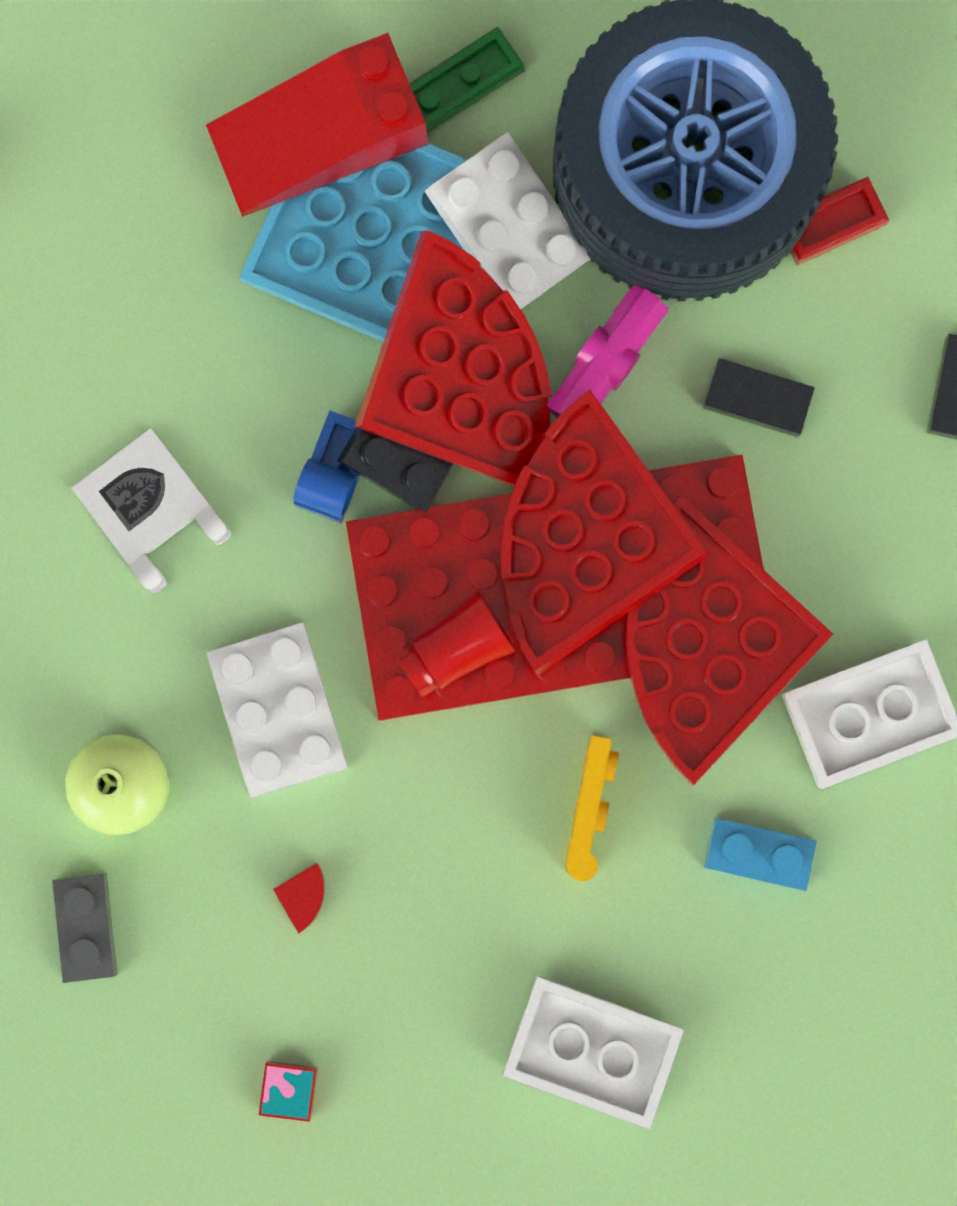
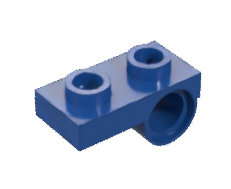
(324, 483)

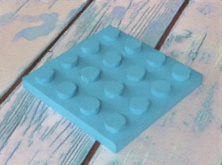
(351, 240)

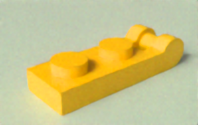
(590, 812)

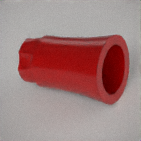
(455, 646)

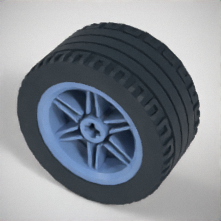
(701, 58)

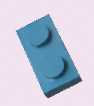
(760, 854)

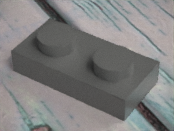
(84, 928)

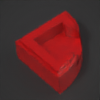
(302, 896)

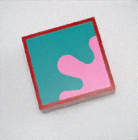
(288, 1091)

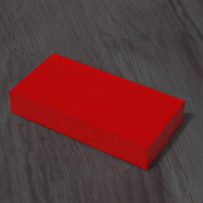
(841, 219)

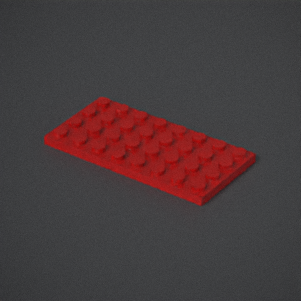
(427, 564)

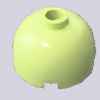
(140, 784)

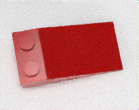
(319, 126)

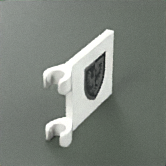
(143, 501)

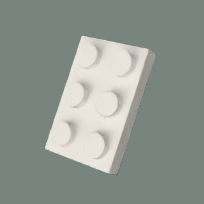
(508, 221)
(277, 710)
(872, 714)
(593, 1052)

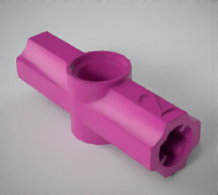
(611, 349)

